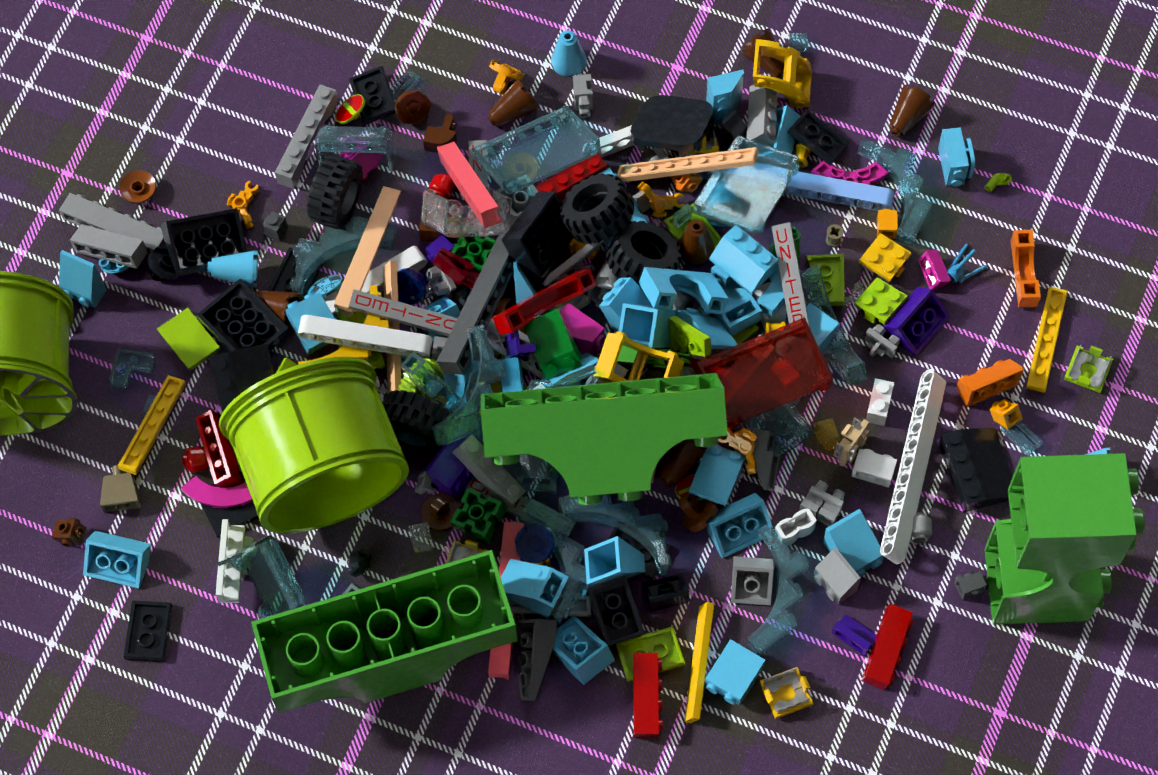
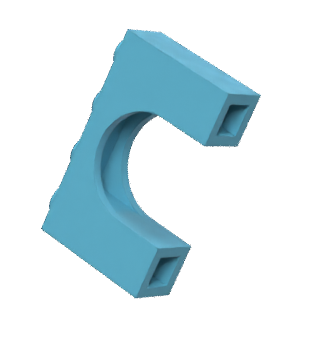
(661, 284)
(769, 301)
(513, 382)

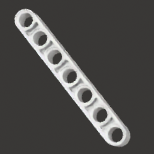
(409, 258)
(364, 336)

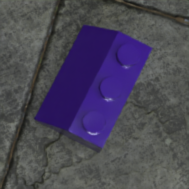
(917, 320)
(448, 471)

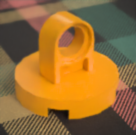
(505, 73)

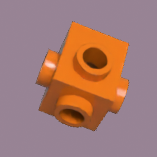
(687, 182)

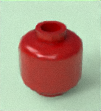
(442, 185)
(195, 459)

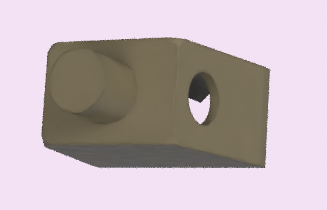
(119, 492)

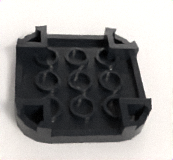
(672, 124)

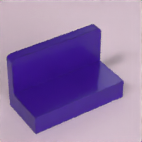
(514, 348)
(854, 634)

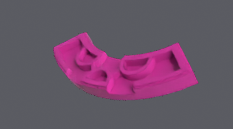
(869, 175)
(217, 496)

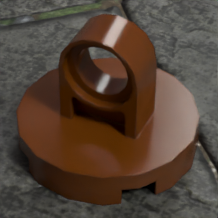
(412, 107)
(439, 511)
(697, 512)

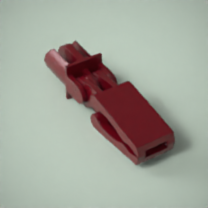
(457, 268)

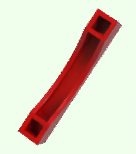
(528, 309)

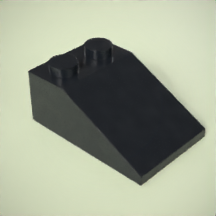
(615, 611)

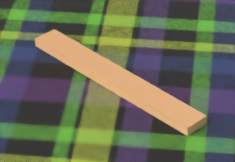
(688, 164)
(368, 246)
(391, 292)

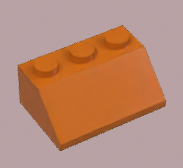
(989, 381)

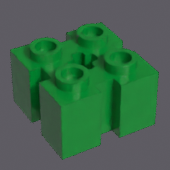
(474, 250)
(487, 510)

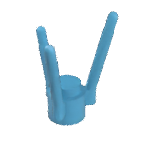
(956, 272)

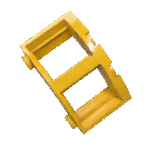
(796, 75)
(611, 351)

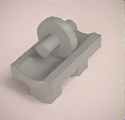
(445, 284)
(879, 344)

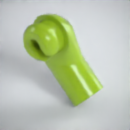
(998, 180)

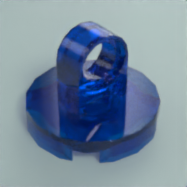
(411, 286)
(534, 543)

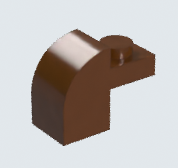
(438, 137)

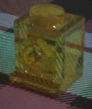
(826, 434)

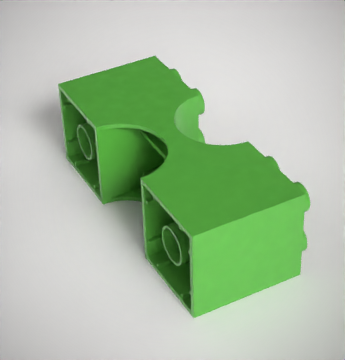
(1063, 528)

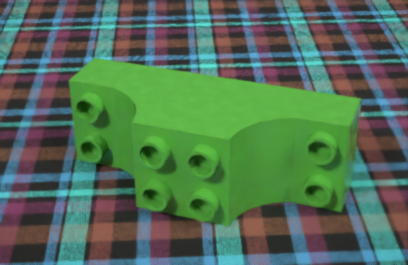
(604, 433)
(385, 634)

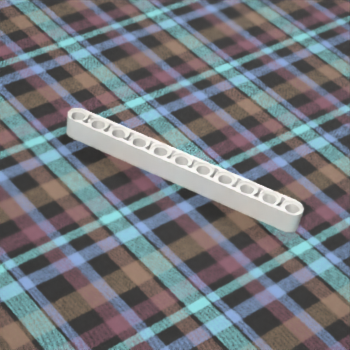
(913, 467)

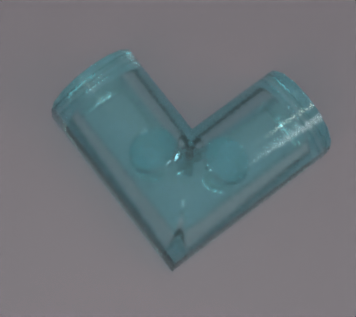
(129, 361)

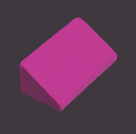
(934, 269)

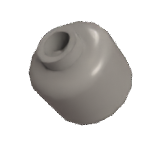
(921, 528)

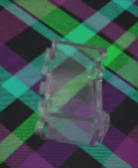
(460, 221)

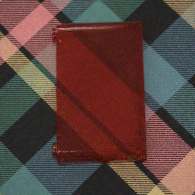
(769, 371)

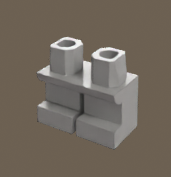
(583, 94)
(831, 504)

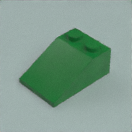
(553, 344)

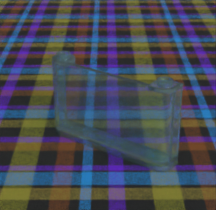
(537, 150)
(747, 193)

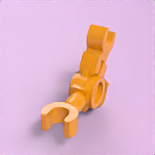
(241, 202)
(660, 203)
(745, 444)

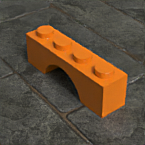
(1023, 262)

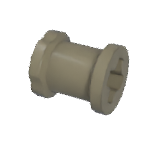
(834, 235)

